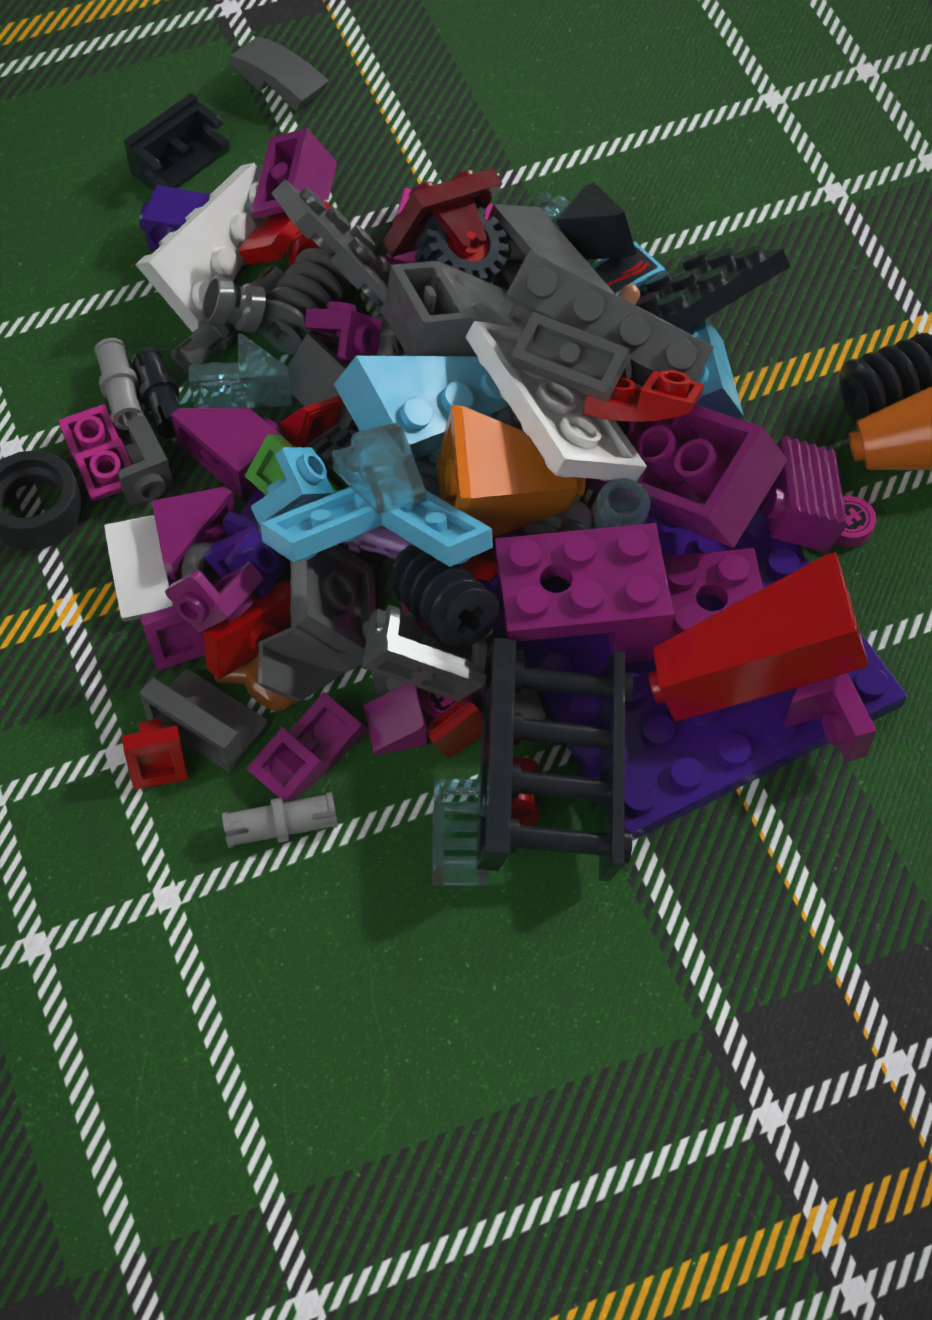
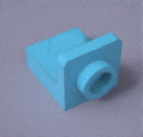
(303, 483)

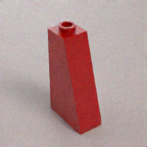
(763, 644)

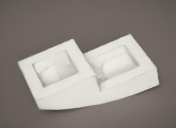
(137, 567)

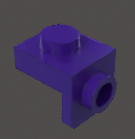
(242, 549)

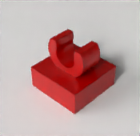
(154, 755)

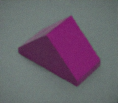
(188, 521)

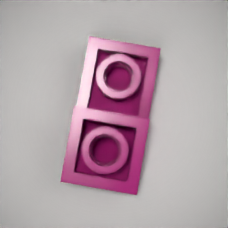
(95, 450)

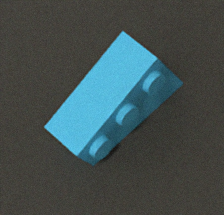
(416, 394)

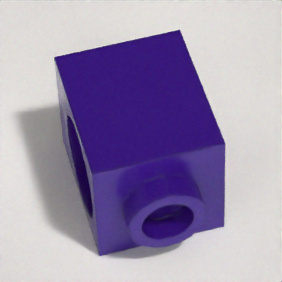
(167, 212)

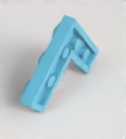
(344, 516)

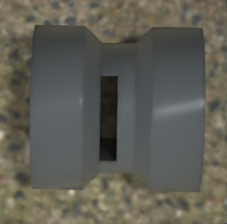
(233, 304)

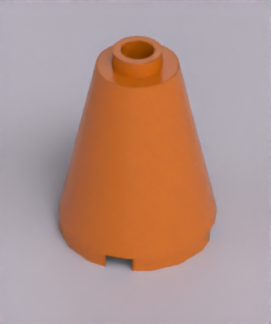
(896, 435)

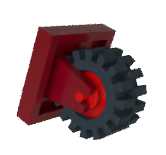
(449, 225)

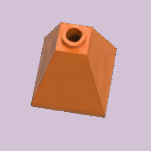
(498, 474)

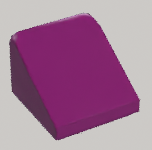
(396, 721)

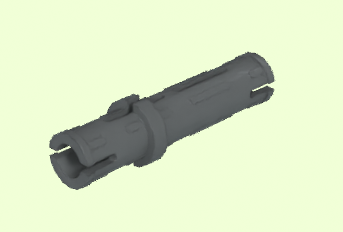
(213, 338)

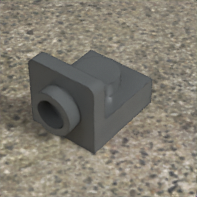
(150, 470)

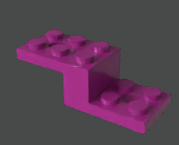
(615, 586)

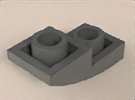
(284, 71)

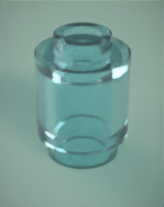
(621, 504)

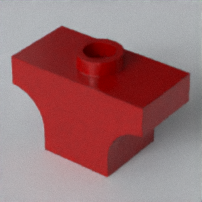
(236, 641)

